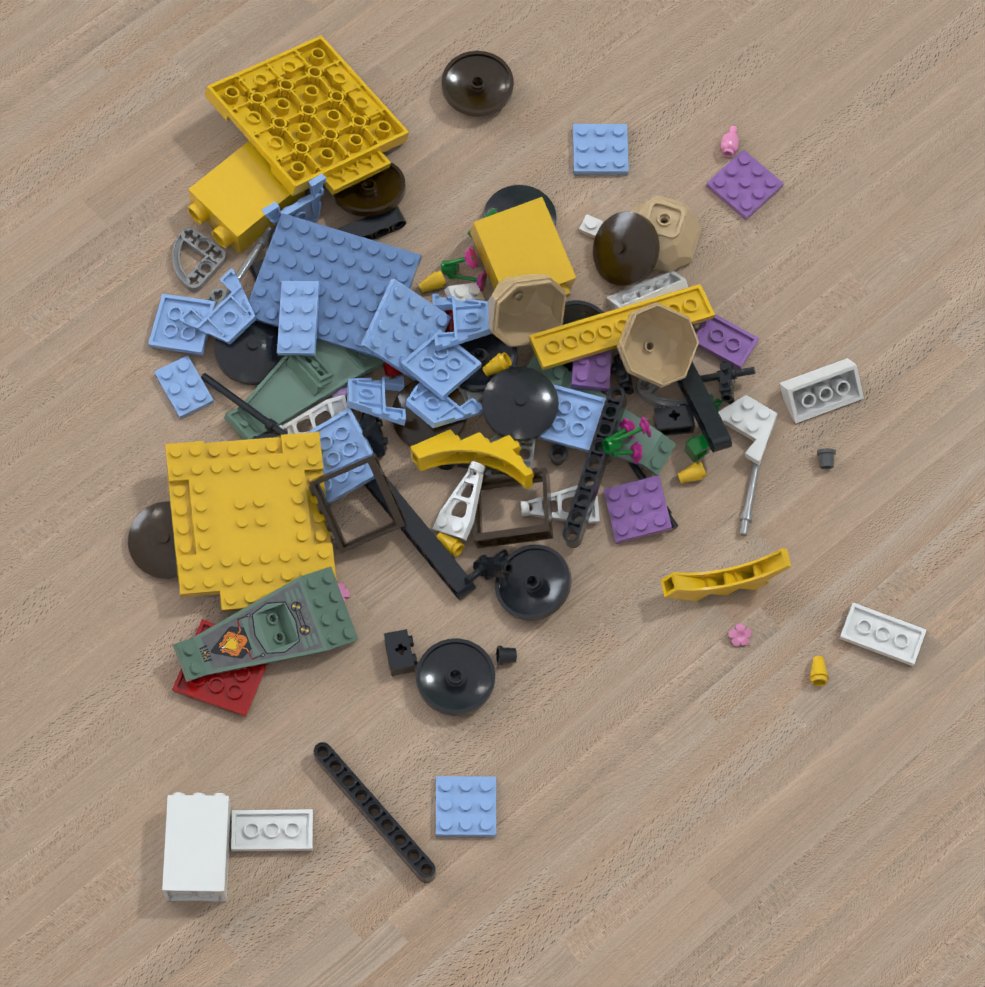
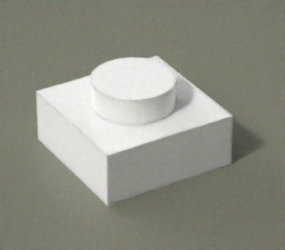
(590, 226)

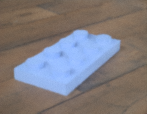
(298, 318)

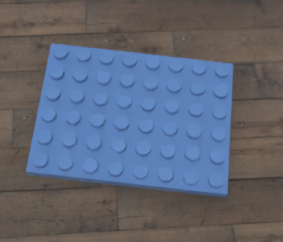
(350, 275)

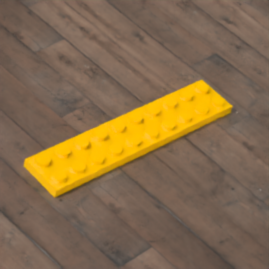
(603, 330)

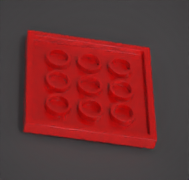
(226, 690)

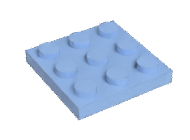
(600, 149)
(171, 333)
(442, 369)
(575, 419)
(465, 806)

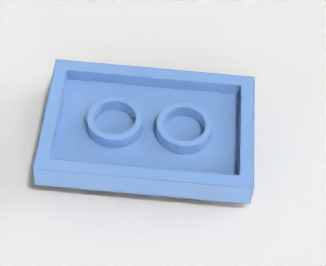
(184, 387)

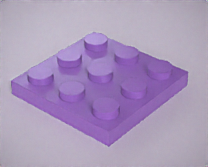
(744, 185)
(637, 509)

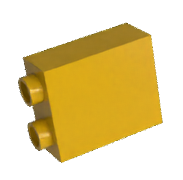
(234, 197)
(521, 244)

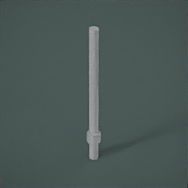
(260, 244)
(746, 516)

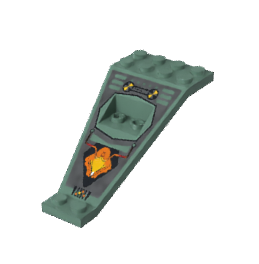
(304, 615)

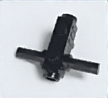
(727, 377)
(624, 378)
(372, 431)
(491, 567)

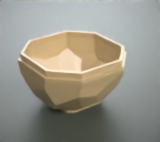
(678, 236)
(525, 307)
(671, 342)

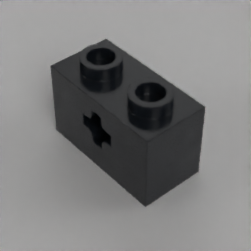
(682, 423)
(399, 663)

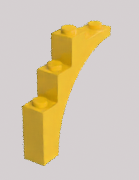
(450, 449)
(725, 581)

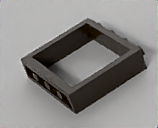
(331, 523)
(515, 535)

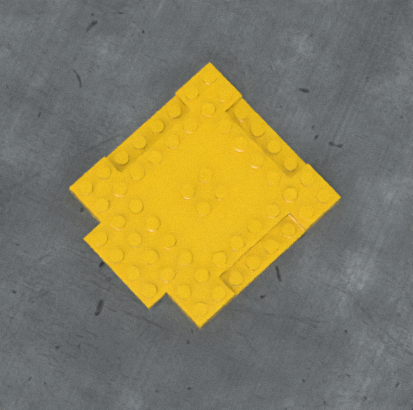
(310, 117)
(246, 516)

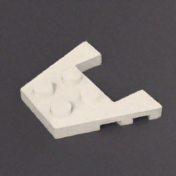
(753, 422)

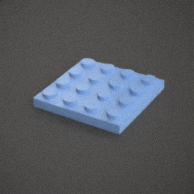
(402, 325)
(340, 445)

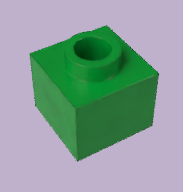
(697, 447)

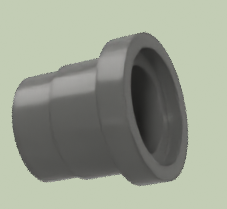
(826, 458)

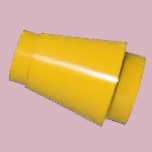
(432, 282)
(497, 364)
(692, 473)
(452, 544)
(818, 673)

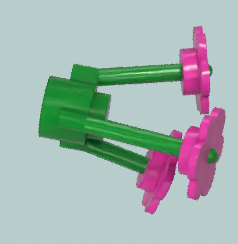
(450, 267)
(614, 443)

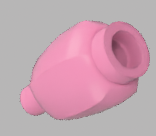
(730, 142)

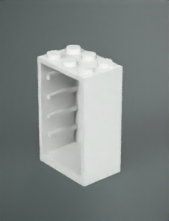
(197, 847)

